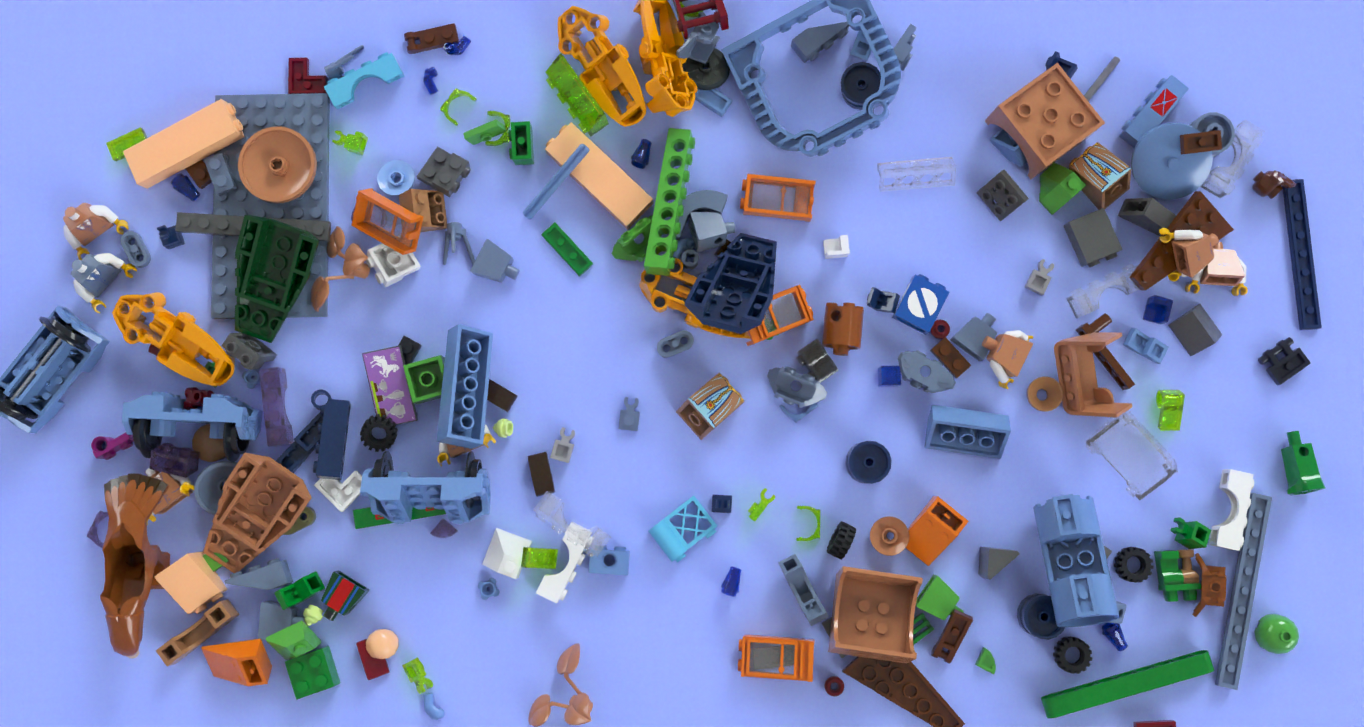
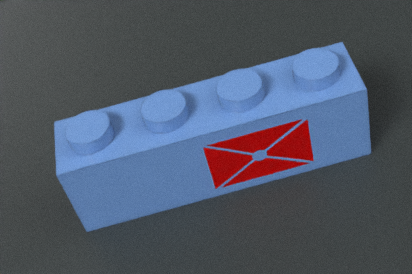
(1155, 110)

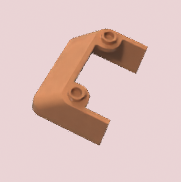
(1079, 379)

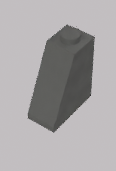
(1146, 214)

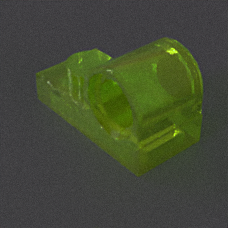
(1171, 409)

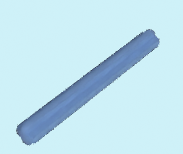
(556, 181)

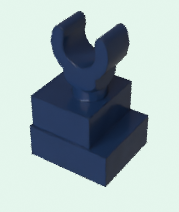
(169, 237)
(721, 503)

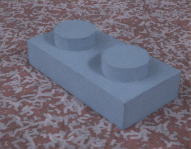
(220, 174)

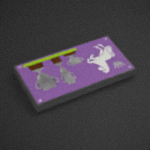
(389, 384)

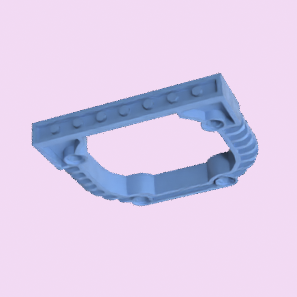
(746, 54)

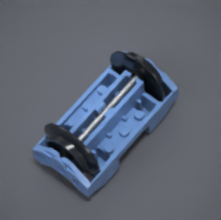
(48, 369)

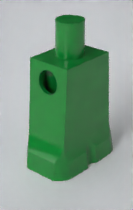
(1301, 466)

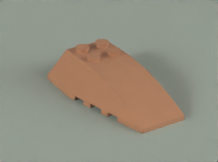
(255, 510)

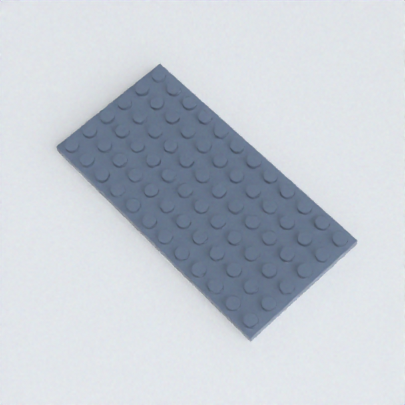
(309, 117)

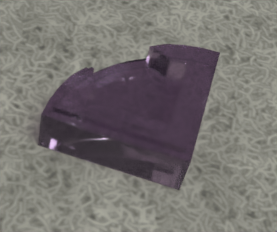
(444, 529)

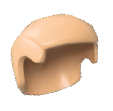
(382, 644)

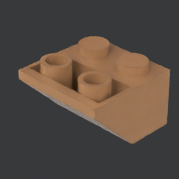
(427, 204)

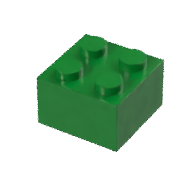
(312, 672)

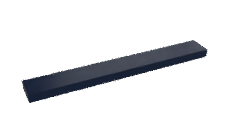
(1302, 256)

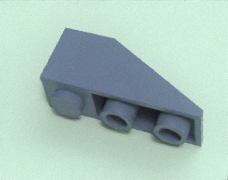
(813, 40)
(267, 577)

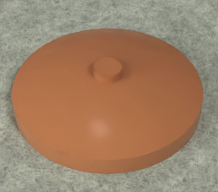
(277, 165)

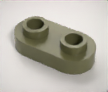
(300, 523)

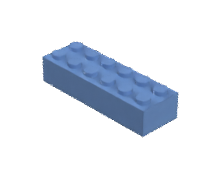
(465, 387)

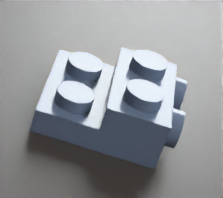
(904, 46)

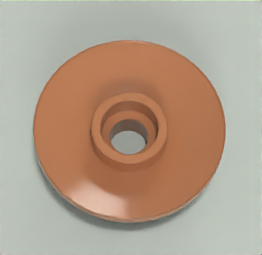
(879, 538)

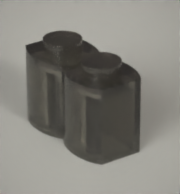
(816, 361)

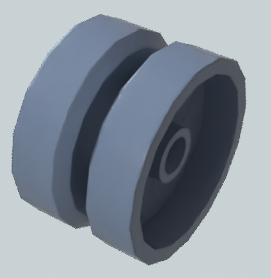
(1215, 121)

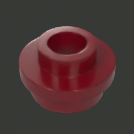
(934, 331)
(834, 692)

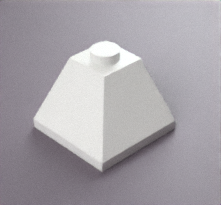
(505, 553)

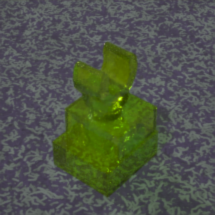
(353, 143)

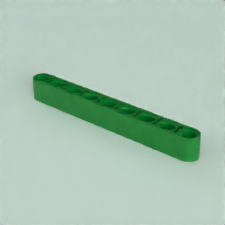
(1127, 684)

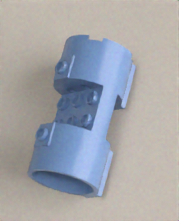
(1075, 561)

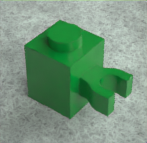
(1191, 534)

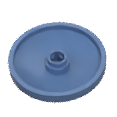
(1161, 167)

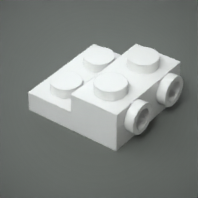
(390, 264)

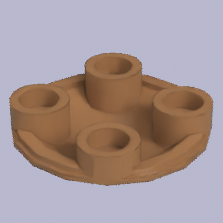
(209, 448)

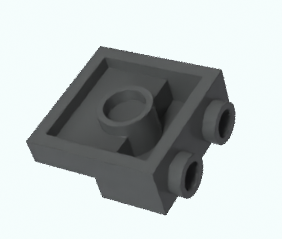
(444, 171)
(248, 350)

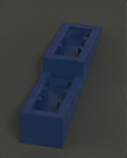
(302, 446)

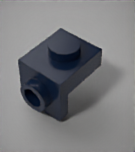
(1069, 67)
(882, 300)

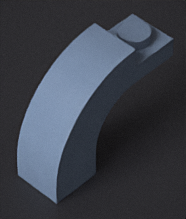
(701, 202)
(803, 590)

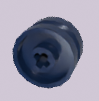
(859, 74)
(856, 462)
(1030, 618)

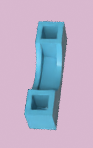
(342, 90)

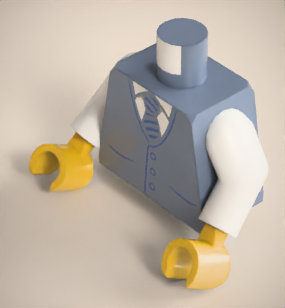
(95, 274)

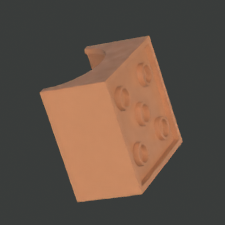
(1047, 118)
(874, 615)

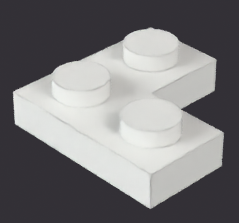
(339, 493)

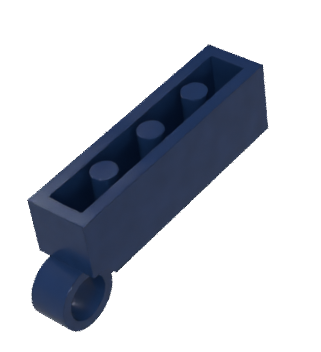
(333, 436)

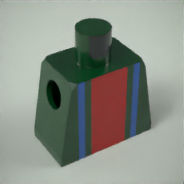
(342, 595)

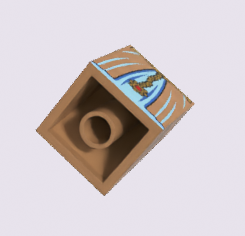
(1103, 174)
(710, 406)

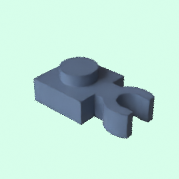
(629, 418)

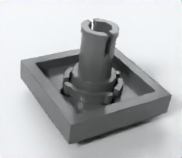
(1005, 193)

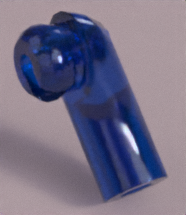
(457, 48)
(429, 74)

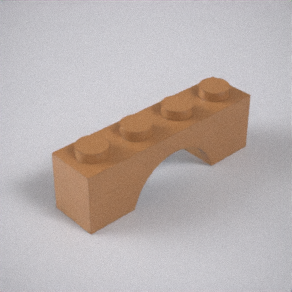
(198, 633)

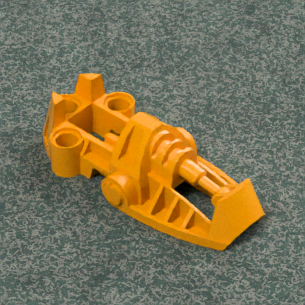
(604, 65)
(670, 85)
(651, 294)
(175, 336)

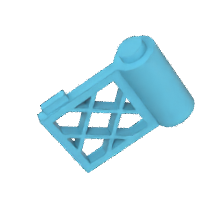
(670, 539)

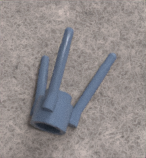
(335, 69)
(454, 233)

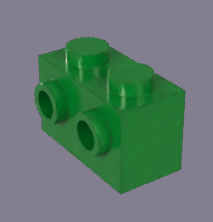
(522, 143)

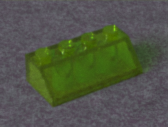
(576, 96)

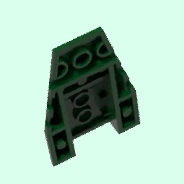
(270, 274)

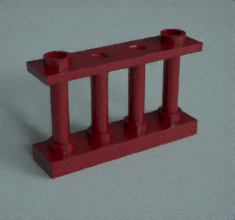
(720, 15)

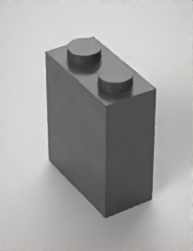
(1093, 238)

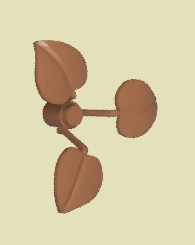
(353, 266)
(579, 705)

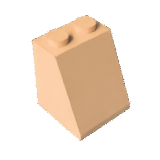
(192, 583)

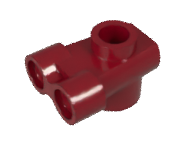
(195, 397)

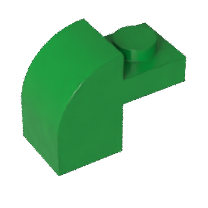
(299, 591)

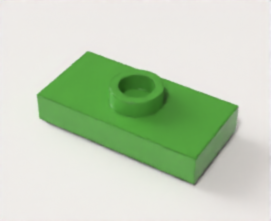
(484, 132)

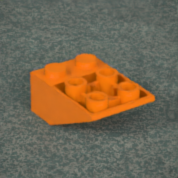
(934, 530)
(239, 662)

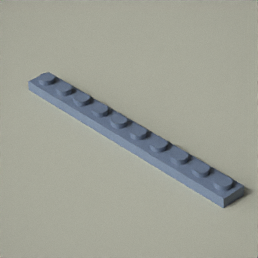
(1243, 593)

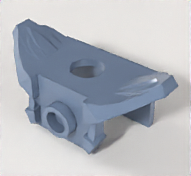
(700, 42)
(938, 380)
(810, 391)

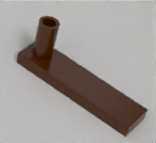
(1105, 355)

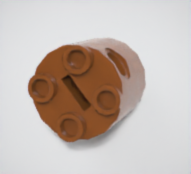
(842, 327)

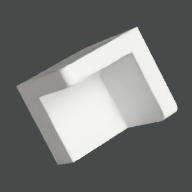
(836, 247)

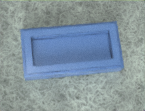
(713, 100)

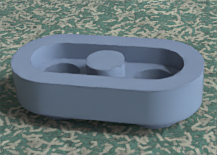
(136, 250)
(675, 344)

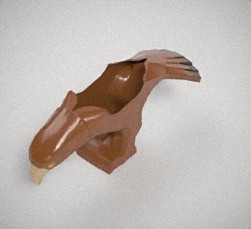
(130, 558)

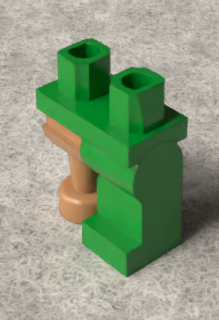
(1174, 579)

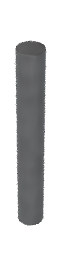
(1103, 76)

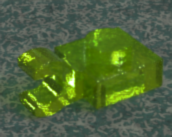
(756, 509)
(416, 673)

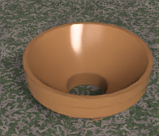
(1053, 391)

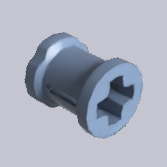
(691, 253)

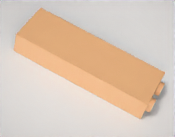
(184, 143)
(600, 176)

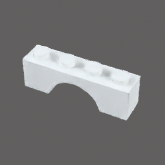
(1238, 488)
(553, 585)

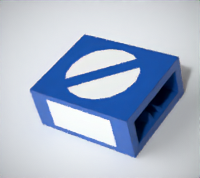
(921, 303)

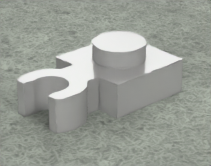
(1039, 279)
(563, 449)

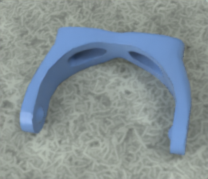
(796, 417)

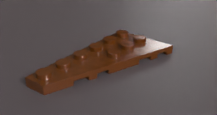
(1160, 260)
(904, 687)

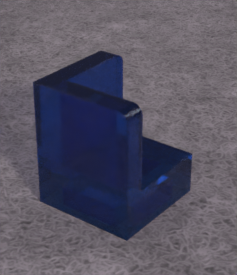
(1157, 309)
(889, 376)

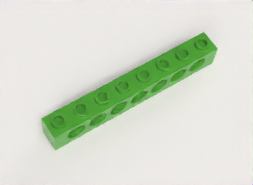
(676, 140)

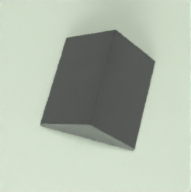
(1195, 330)
(994, 560)

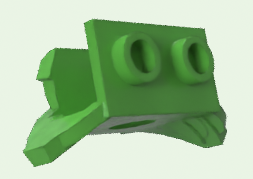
(626, 247)

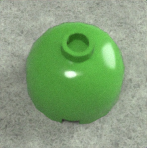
(1276, 634)

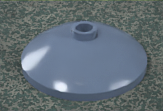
(209, 484)

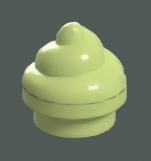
(503, 428)
(312, 615)

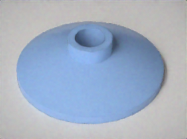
(391, 172)

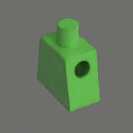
(938, 598)

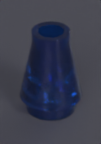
(641, 155)
(185, 187)
(731, 582)
(1114, 634)

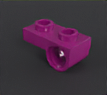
(113, 445)

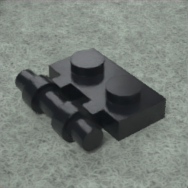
(1287, 366)

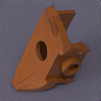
(1212, 586)

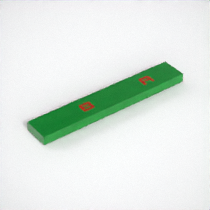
(364, 517)

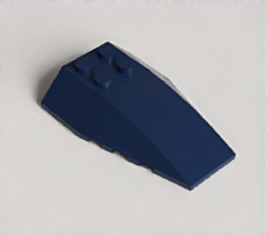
(736, 286)

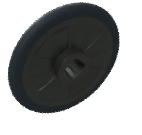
(708, 78)

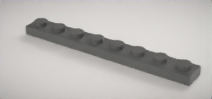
(232, 225)

